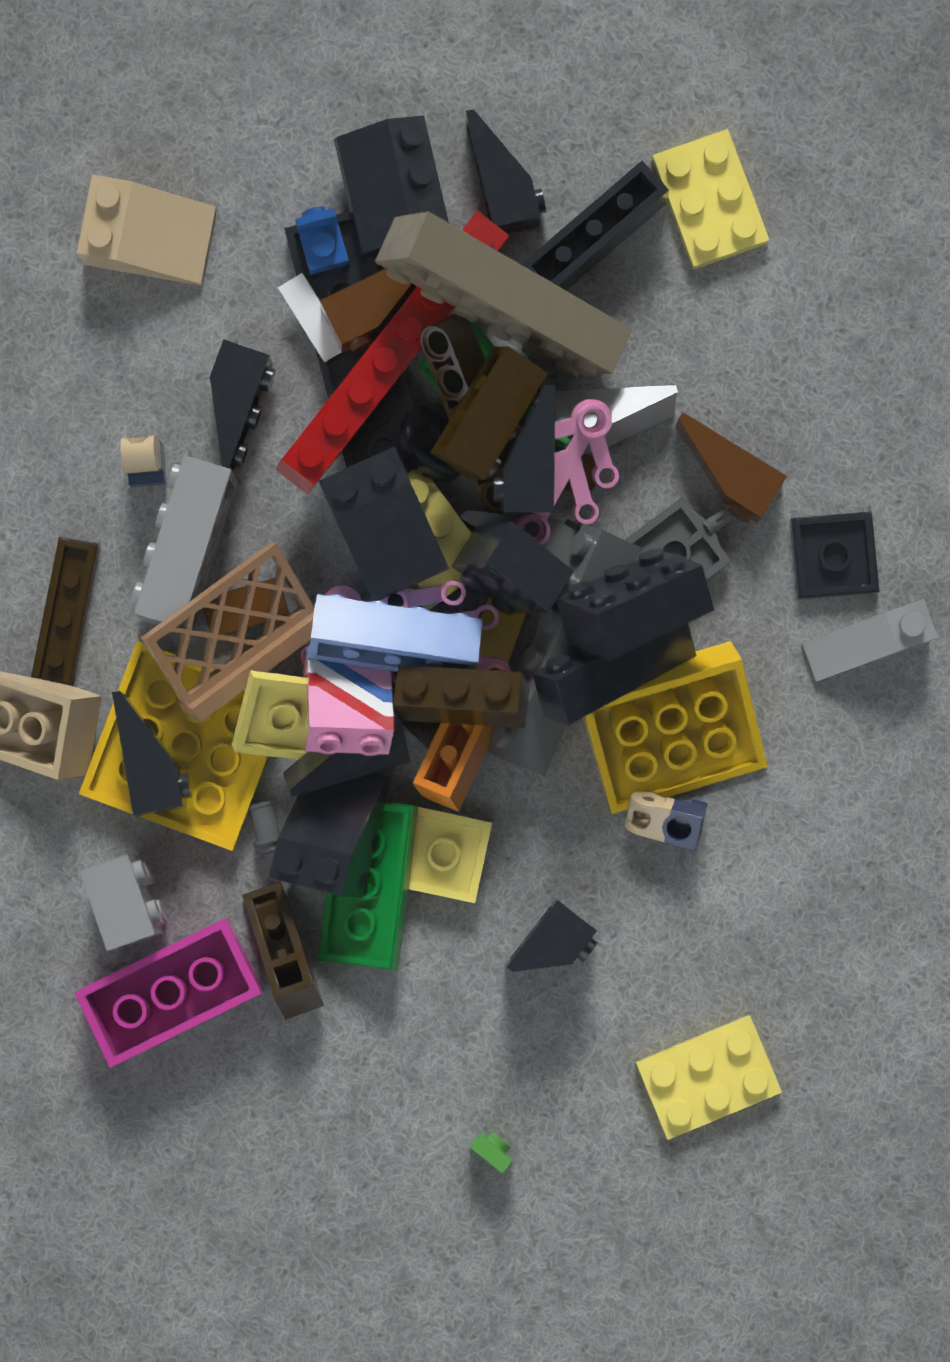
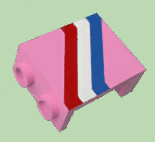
(348, 708)

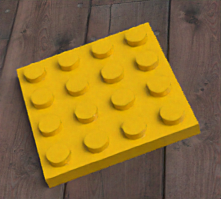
(219, 777)

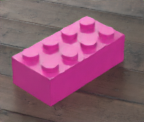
(169, 992)

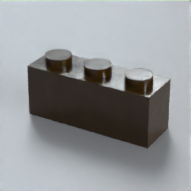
(489, 413)
(461, 696)

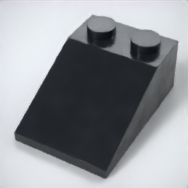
(383, 524)
(332, 836)

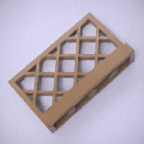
(259, 655)

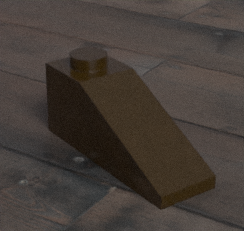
(282, 951)

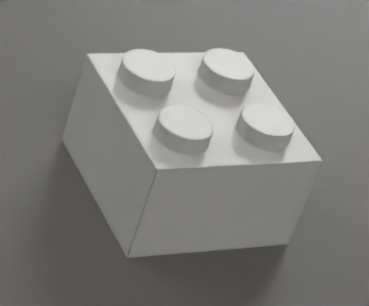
(123, 901)

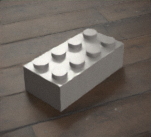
(187, 539)

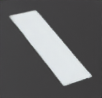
(307, 311)

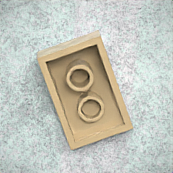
(145, 231)
(47, 726)

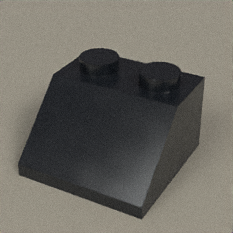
(554, 941)

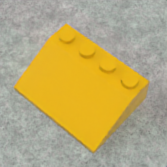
(678, 730)

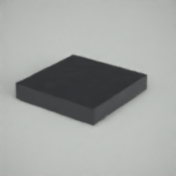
(834, 555)

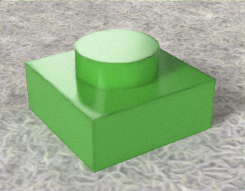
(493, 1150)

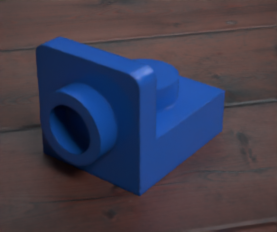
(321, 239)

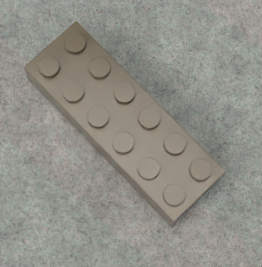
(502, 295)

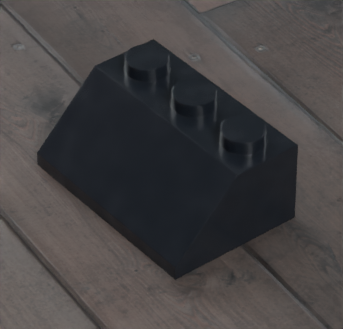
(388, 175)

